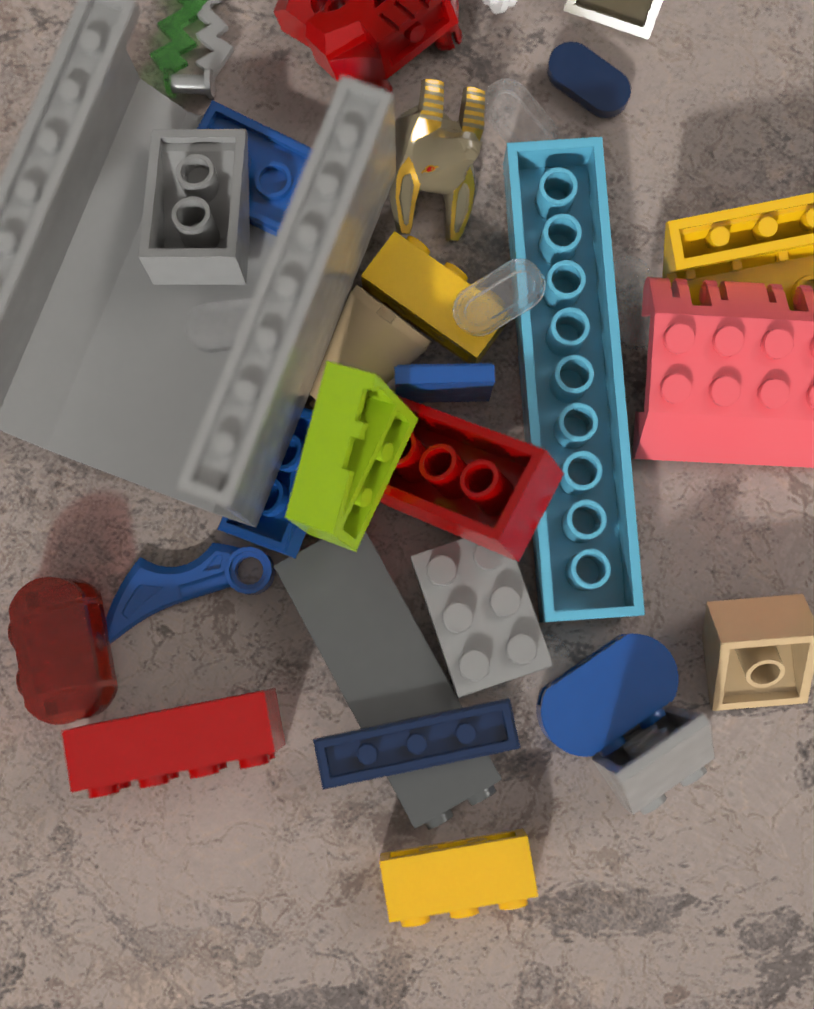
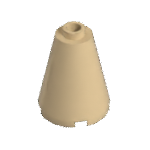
(371, 339)

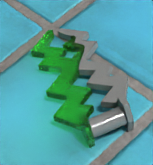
(168, 56)

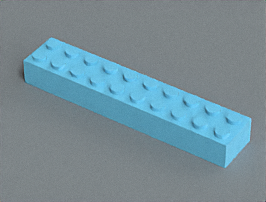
(574, 380)

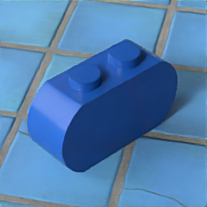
(608, 695)

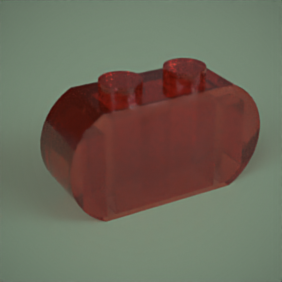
(62, 650)

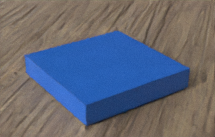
(445, 382)

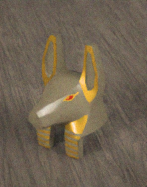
(437, 156)

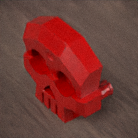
(369, 36)

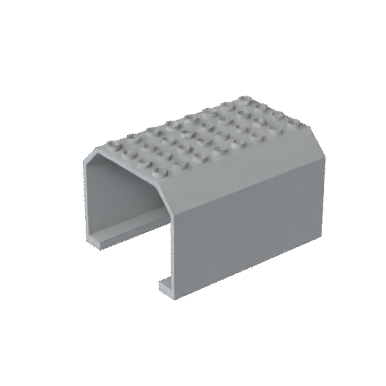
(102, 354)

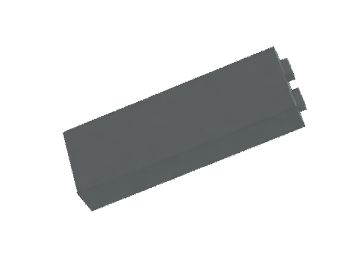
(382, 665)

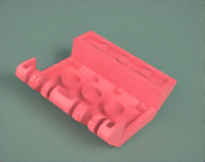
(728, 375)

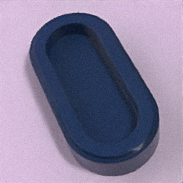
(588, 79)

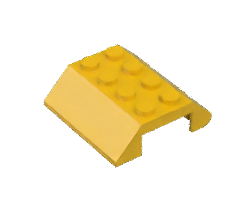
(744, 244)

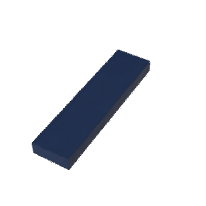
(416, 743)

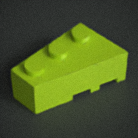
(348, 455)

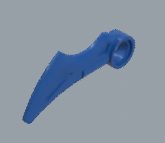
(155, 587)

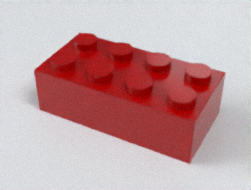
(472, 481)
(173, 740)

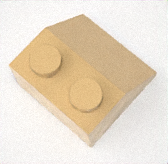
(758, 651)

